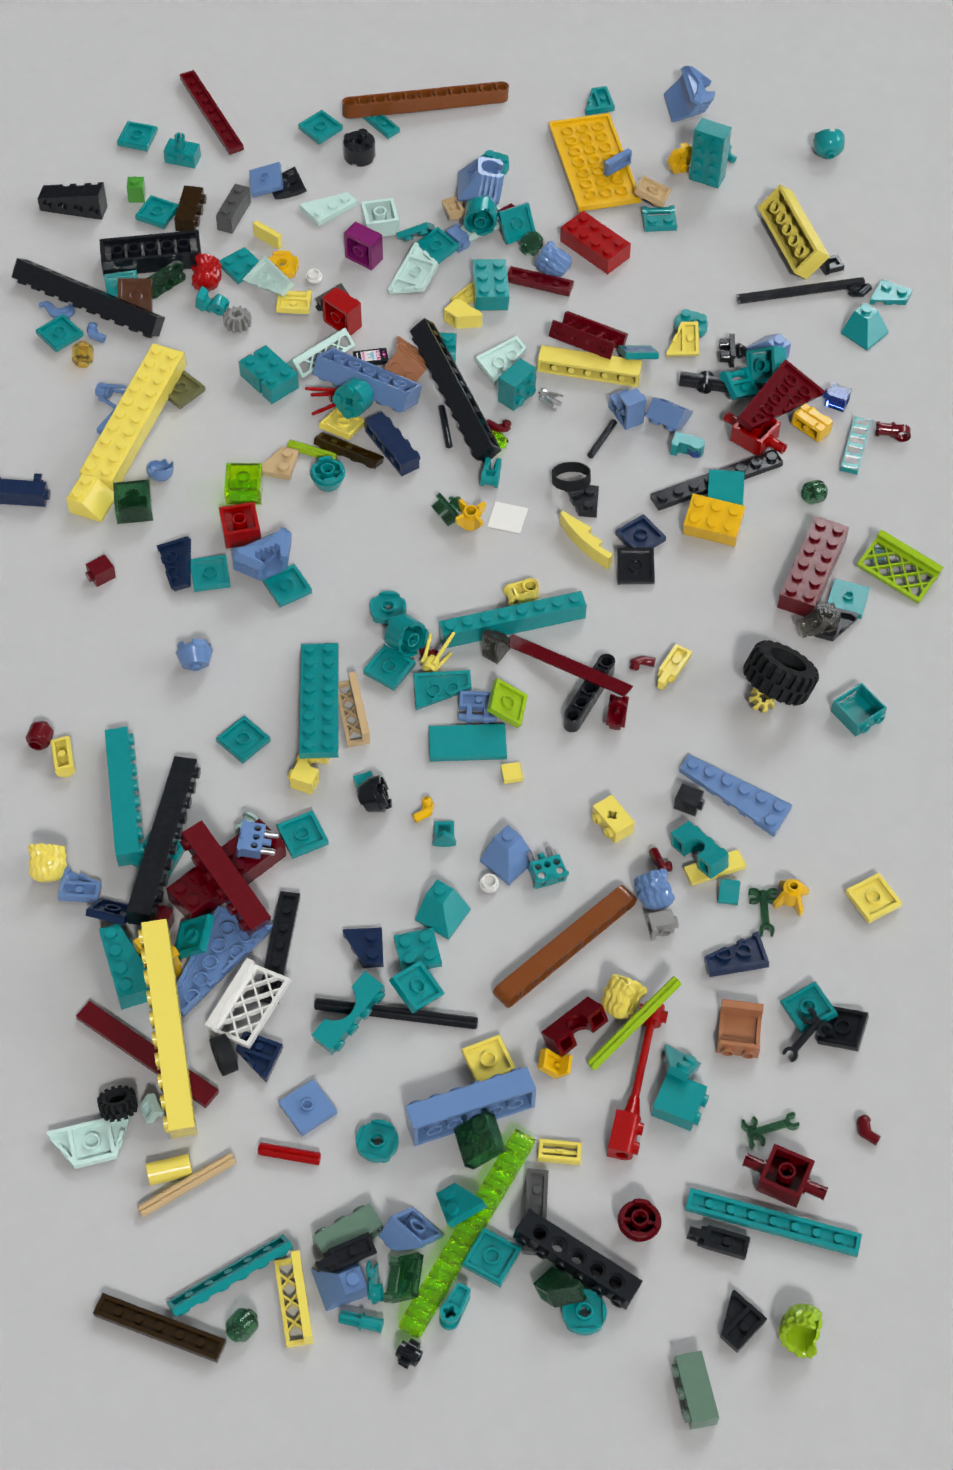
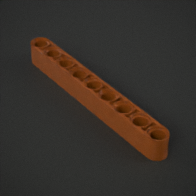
(564, 946)

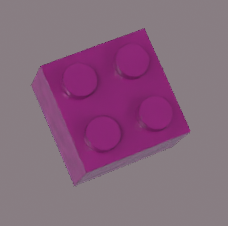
(363, 245)

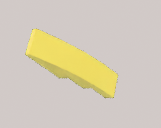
(582, 537)

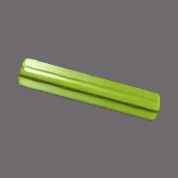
(310, 450)

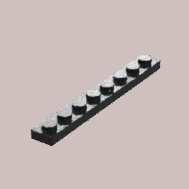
(683, 491)

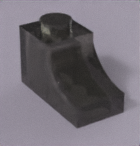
(821, 620)
(494, 645)

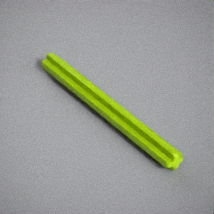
(634, 1023)

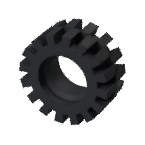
(117, 1103)

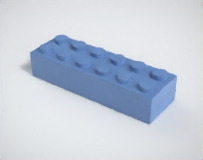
(387, 386)
(445, 1112)

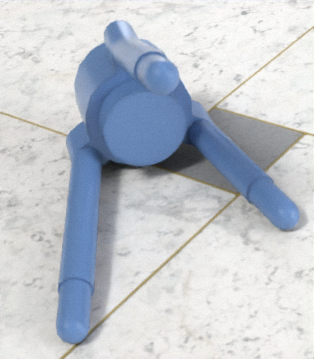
(105, 391)

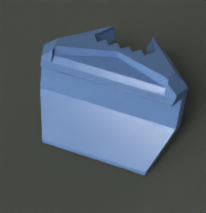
(688, 95)
(481, 179)
(264, 556)

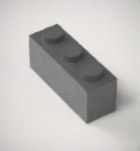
(233, 208)

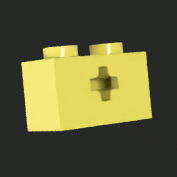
(612, 819)

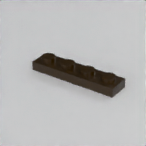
(348, 450)

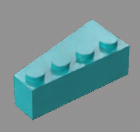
(124, 966)

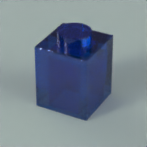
(837, 397)

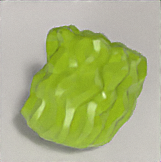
(801, 1329)

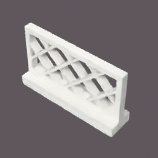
(232, 997)

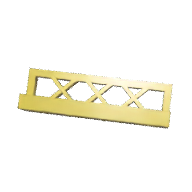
(302, 1304)

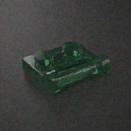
(408, 1280)

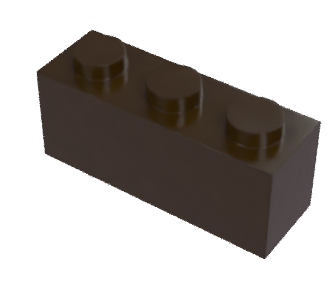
(190, 208)

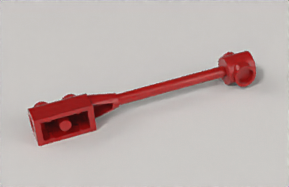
(627, 1121)

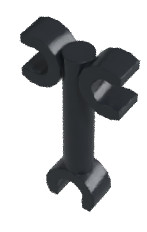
(815, 1025)

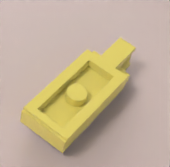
(673, 665)

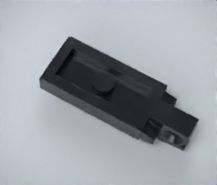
(720, 1241)
(347, 1253)

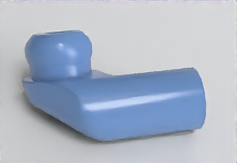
(93, 333)

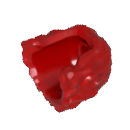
(207, 272)

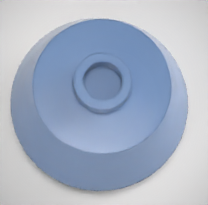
(195, 654)

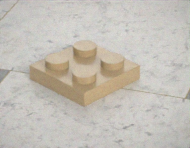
(652, 191)

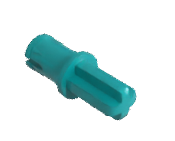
(361, 1321)

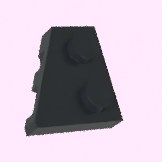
(740, 1322)

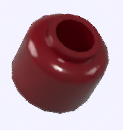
(39, 735)

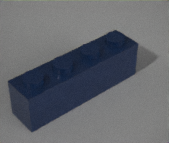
(392, 443)

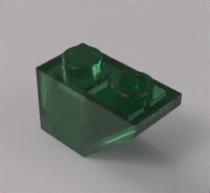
(559, 1289)

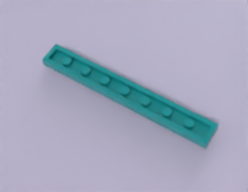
(773, 1222)

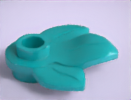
(375, 1290)

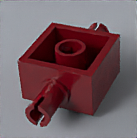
(783, 1188)

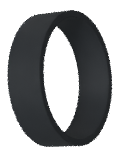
(571, 467)

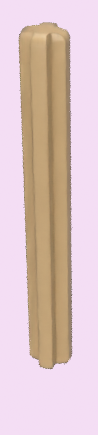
(186, 1184)

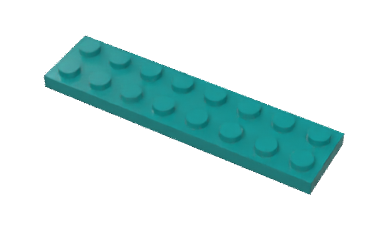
(319, 701)

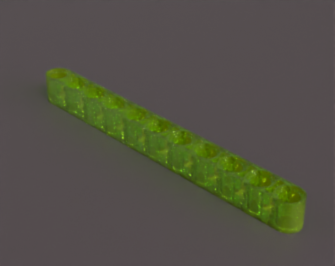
(465, 1234)

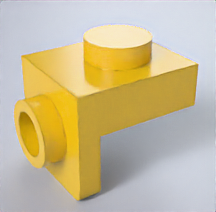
(553, 1064)

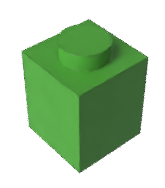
(136, 189)

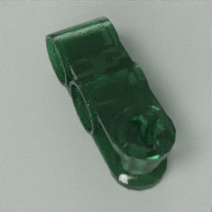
(167, 278)

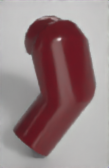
(641, 660)

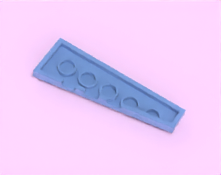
(761, 807)

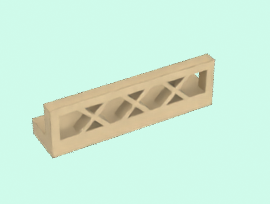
(359, 710)

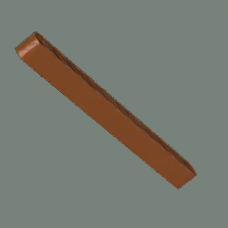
(425, 99)

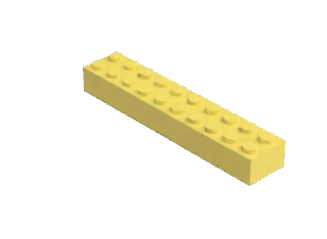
(135, 415)
(168, 1027)

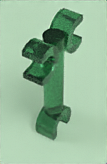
(764, 898)
(756, 1133)

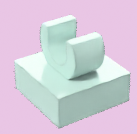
(151, 1108)

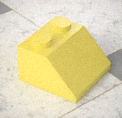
(90, 498)

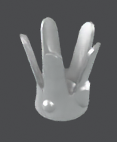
(548, 398)

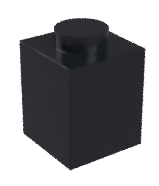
(689, 800)

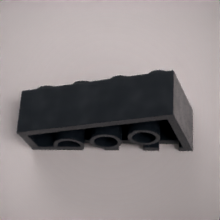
(74, 200)

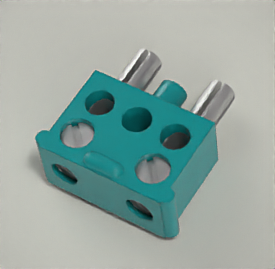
(546, 870)

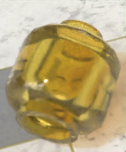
(82, 354)

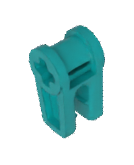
(489, 476)
(454, 1305)

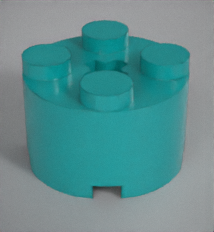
(480, 215)
(353, 397)
(405, 635)

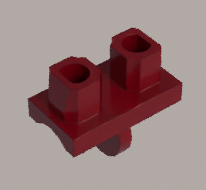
(617, 712)

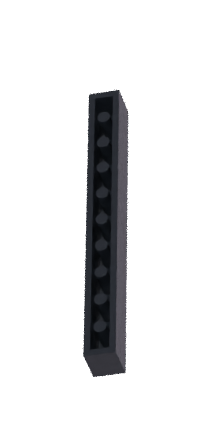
(88, 297)
(455, 390)
(163, 841)

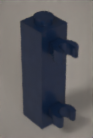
(24, 492)

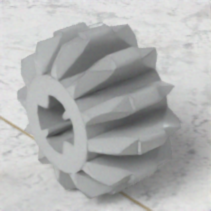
(237, 319)

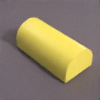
(63, 756)
(168, 1169)

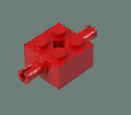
(758, 439)

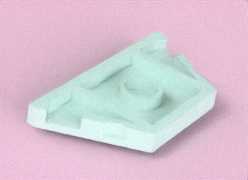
(414, 272)
(90, 1141)

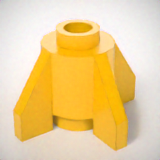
(470, 515)
(791, 894)

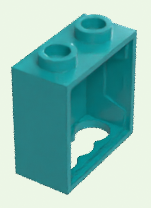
(859, 710)
(680, 1102)

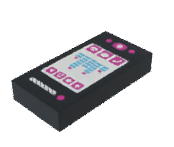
(373, 356)

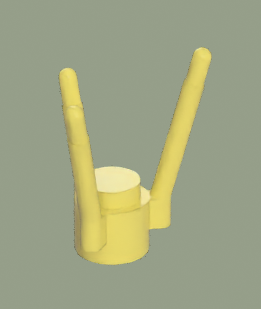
(432, 663)

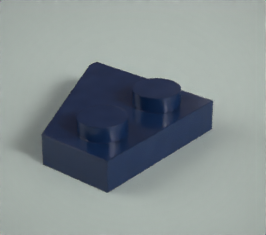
(367, 945)
(261, 1055)

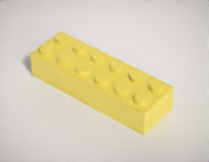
(793, 232)

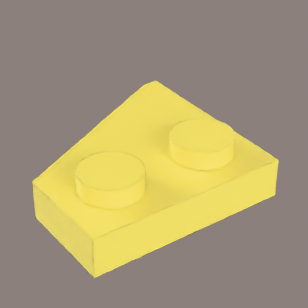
(685, 341)

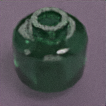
(531, 243)
(814, 492)
(241, 1325)

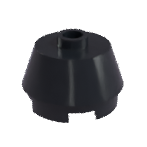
(374, 794)

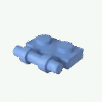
(475, 701)

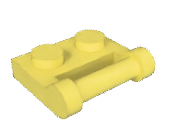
(295, 302)

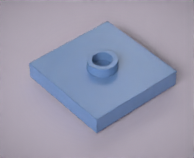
(266, 179)
(307, 1107)

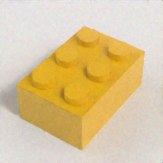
(713, 520)

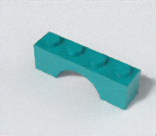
(332, 1033)

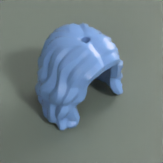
(553, 260)
(654, 889)

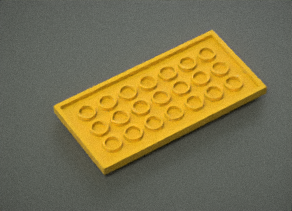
(582, 149)

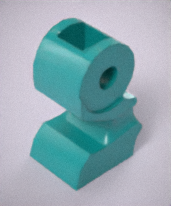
(217, 304)

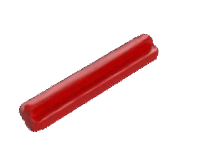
(289, 1153)

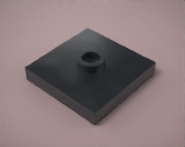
(635, 566)
(846, 1030)

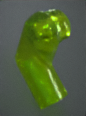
(503, 440)

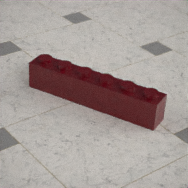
(225, 878)

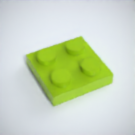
(507, 702)

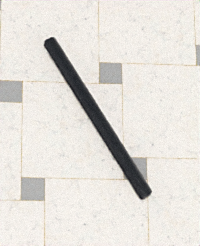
(799, 290)
(400, 1013)

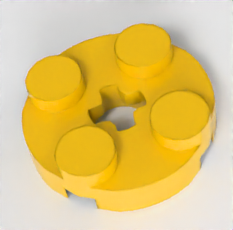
(680, 159)
(290, 262)

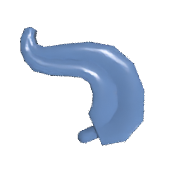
(54, 312)

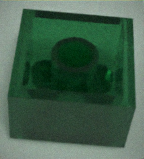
(133, 501)

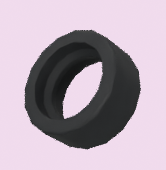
(223, 1054)

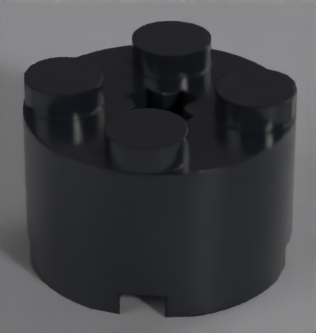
(359, 147)

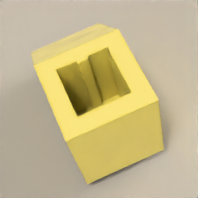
(462, 315)

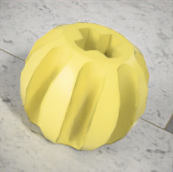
(757, 701)

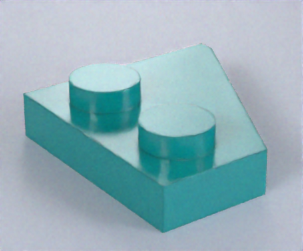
(419, 230)

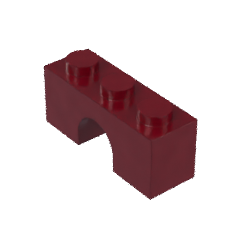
(585, 1015)

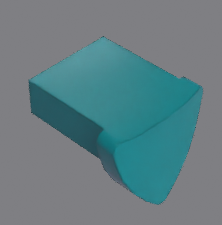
(444, 834)

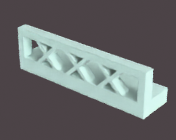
(309, 353)

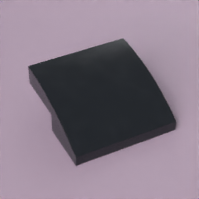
(291, 185)

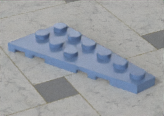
(224, 952)

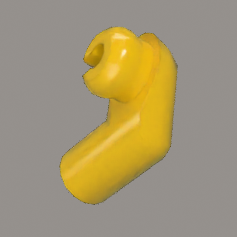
(426, 809)

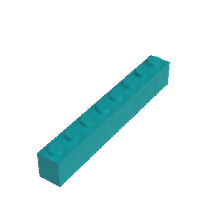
(514, 618)
(123, 796)

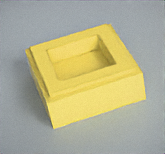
(511, 772)

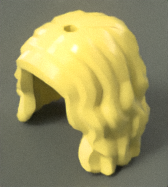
(47, 862)
(622, 996)

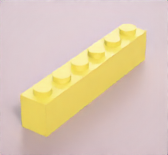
(589, 366)

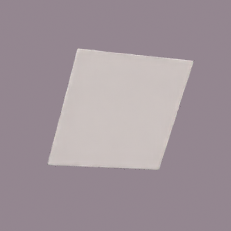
(507, 517)

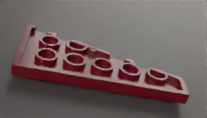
(781, 394)

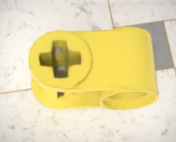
(522, 591)

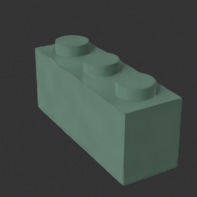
(346, 1228)
(695, 1390)

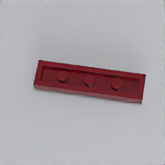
(540, 281)

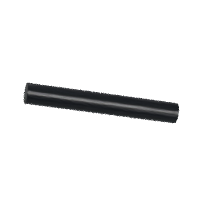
(445, 426)
(602, 438)

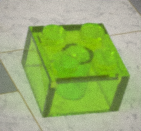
(243, 483)

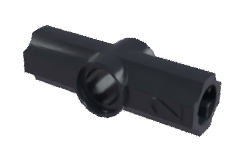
(704, 382)

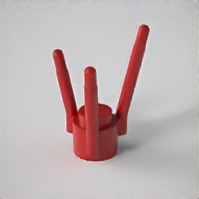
(326, 392)

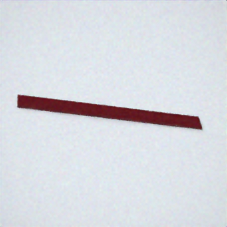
(569, 665)

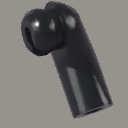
(854, 292)

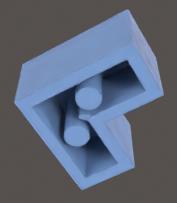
(628, 407)

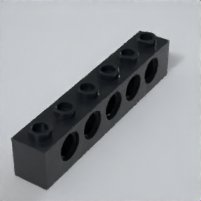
(589, 1258)

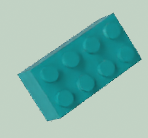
(710, 153)

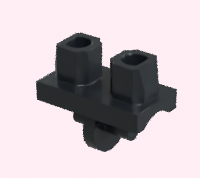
(733, 350)

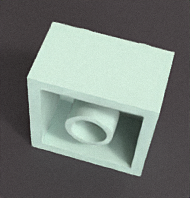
(380, 216)

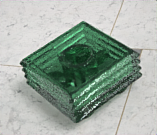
(479, 1140)

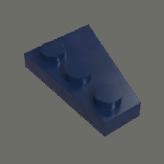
(177, 561)
(740, 957)

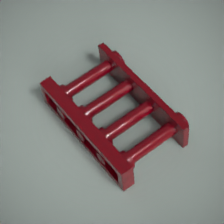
(587, 334)

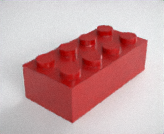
(595, 242)

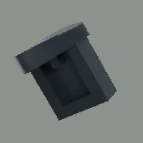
(832, 265)

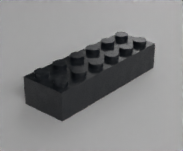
(149, 251)

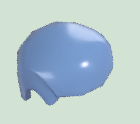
(159, 470)

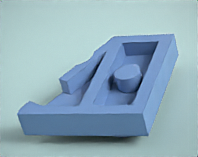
(78, 888)

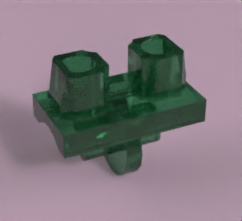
(451, 507)

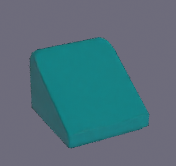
(729, 891)

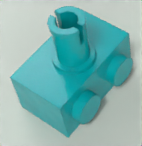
(182, 152)

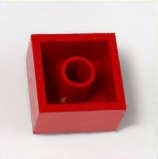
(342, 311)
(239, 524)

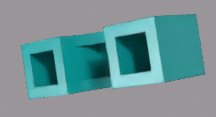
(691, 839)

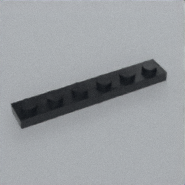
(281, 939)

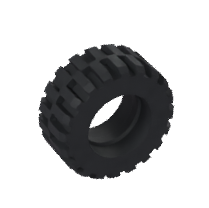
(780, 672)

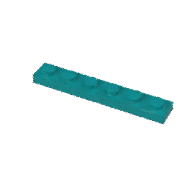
(234, 1272)

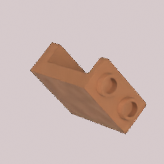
(739, 1028)

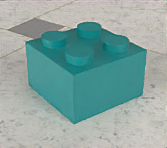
(517, 384)

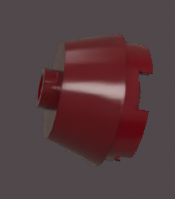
(639, 1220)

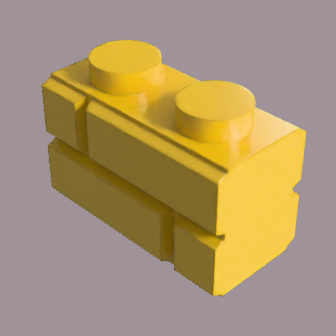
(812, 422)

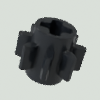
(409, 1353)

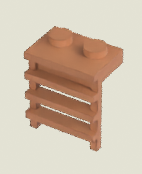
(406, 361)

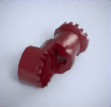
(893, 431)

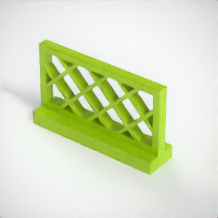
(906, 554)

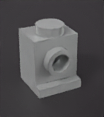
(661, 923)

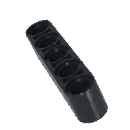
(576, 715)

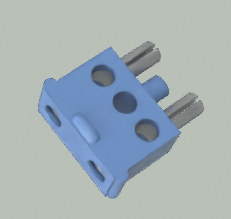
(252, 840)

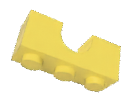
(305, 777)

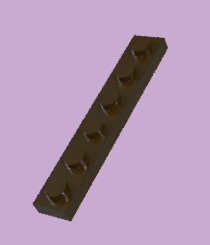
(159, 1327)

